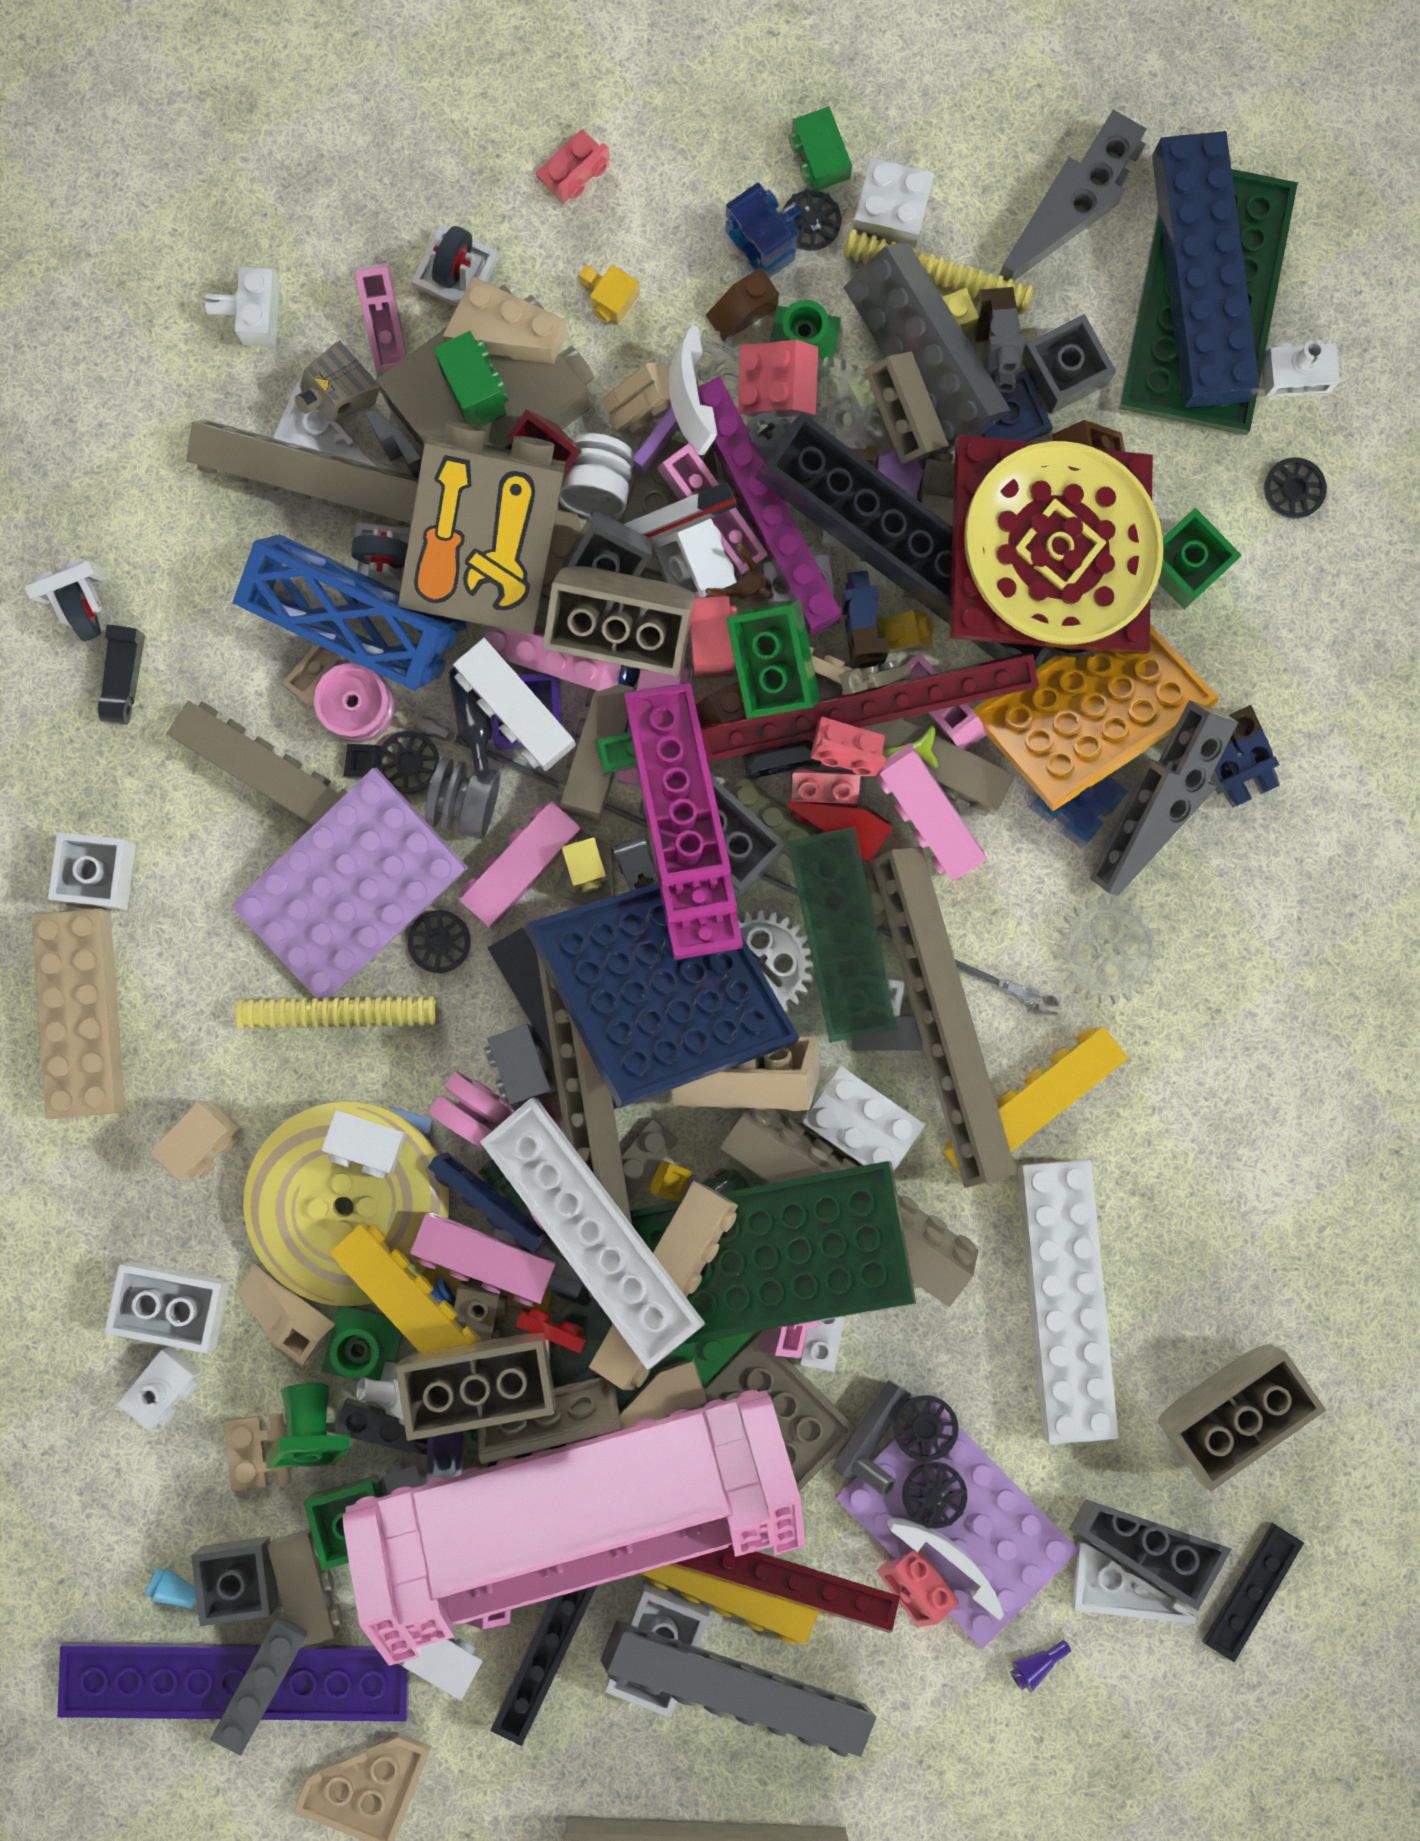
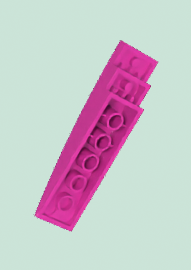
(683, 821)

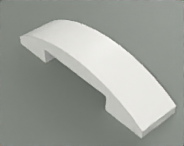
(694, 419)
(916, 1535)

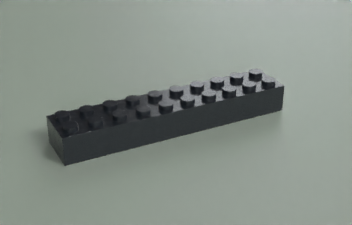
(870, 518)

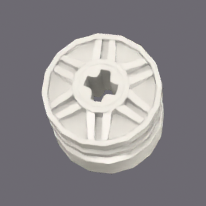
(598, 476)

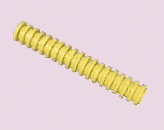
(940, 271)
(336, 1012)

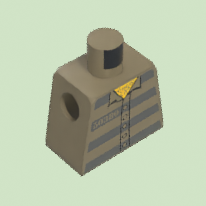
(336, 385)

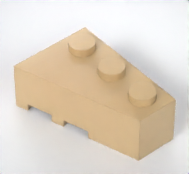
(507, 324)

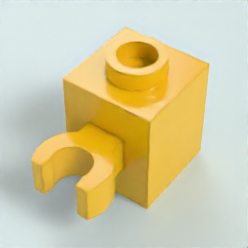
(611, 293)

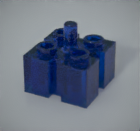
(761, 231)
(1081, 812)

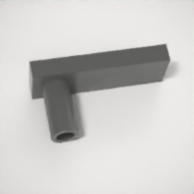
(855, 1456)

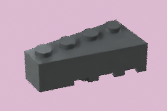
(1164, 1556)

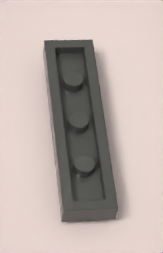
(259, 1685)

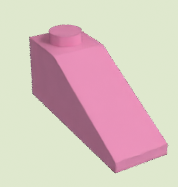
(381, 315)
(957, 722)

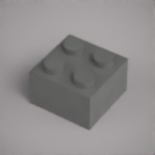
(1067, 363)
(609, 547)
(234, 1581)

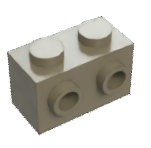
(479, 1309)

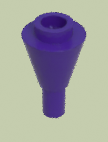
(1032, 1669)

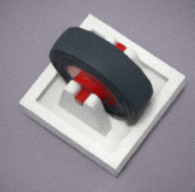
(452, 263)
(380, 552)
(72, 595)

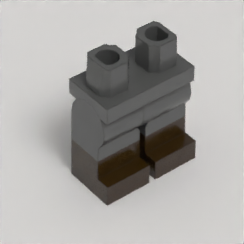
(1000, 329)

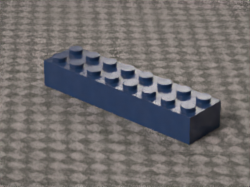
(1205, 269)

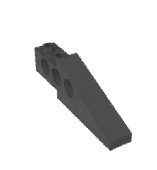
(1056, 217)
(1165, 795)

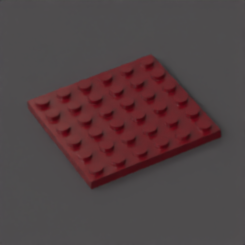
(973, 617)

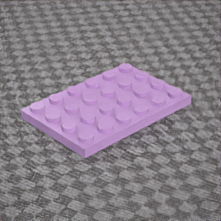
(349, 885)
(998, 1530)

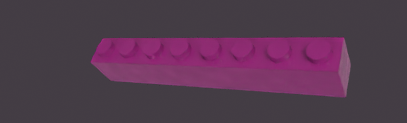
(768, 512)

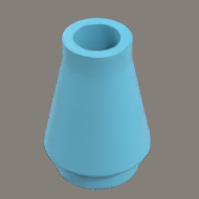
(170, 1589)

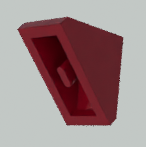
(538, 427)

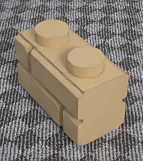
(639, 399)

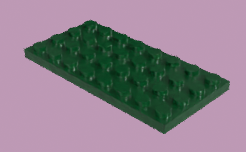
(1152, 367)
(799, 1253)

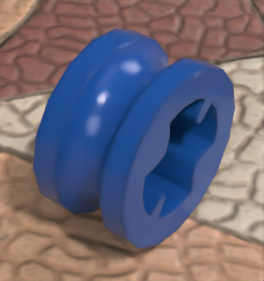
(443, 1292)

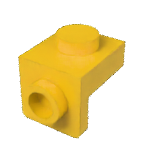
(907, 630)

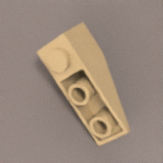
(284, 1316)
(668, 1390)

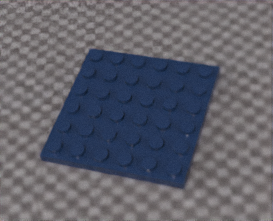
(653, 1016)

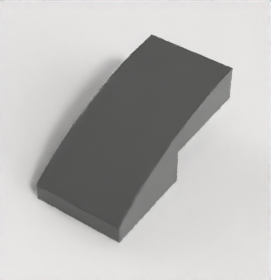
(906, 1038)

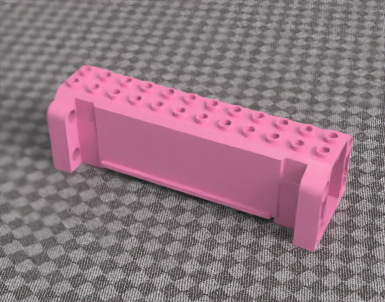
(570, 1520)

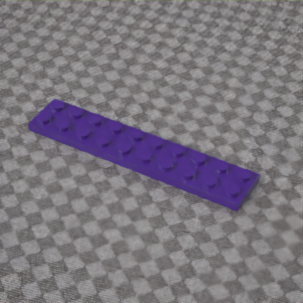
(202, 1679)

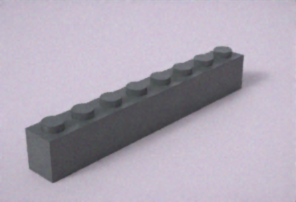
(737, 1689)

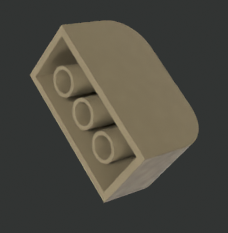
(619, 619)
(475, 1385)
(1240, 1414)

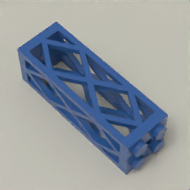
(257, 596)

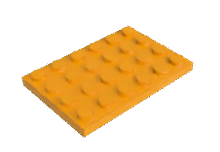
(1091, 716)

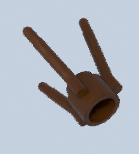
(752, 585)

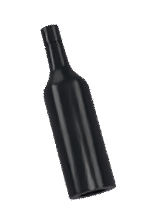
(472, 724)

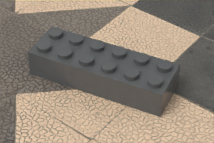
(910, 315)

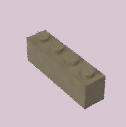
(586, 786)

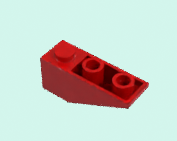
(829, 817)

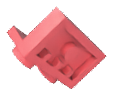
(574, 166)
(848, 747)
(824, 786)
(920, 1588)

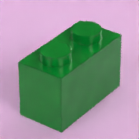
(820, 149)

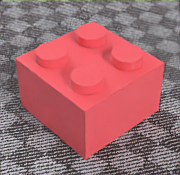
(778, 378)
(710, 638)

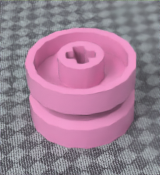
(348, 684)
(471, 1111)

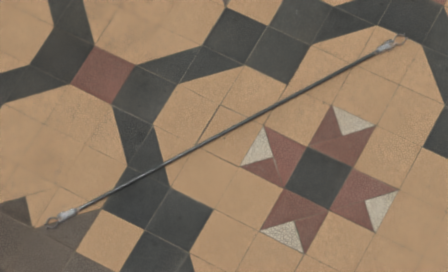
(431, 728)

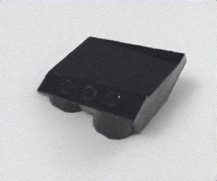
(777, 759)

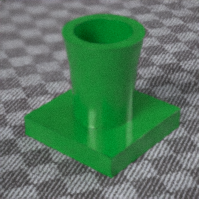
(807, 323)
(364, 1327)
(306, 1428)

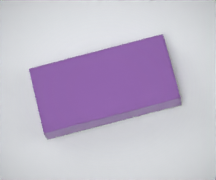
(656, 442)

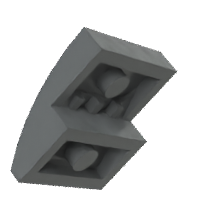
(394, 442)

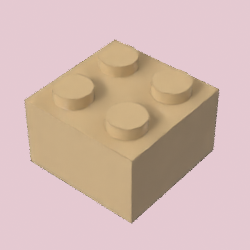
(196, 1141)

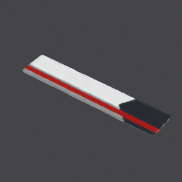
(685, 512)

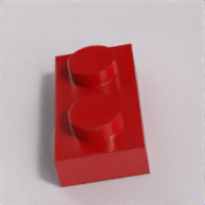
(566, 1335)

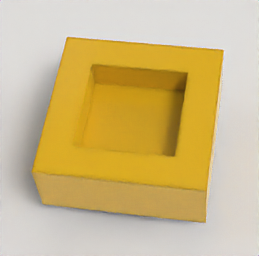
(670, 1181)

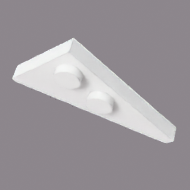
(316, 432)
(1112, 1589)

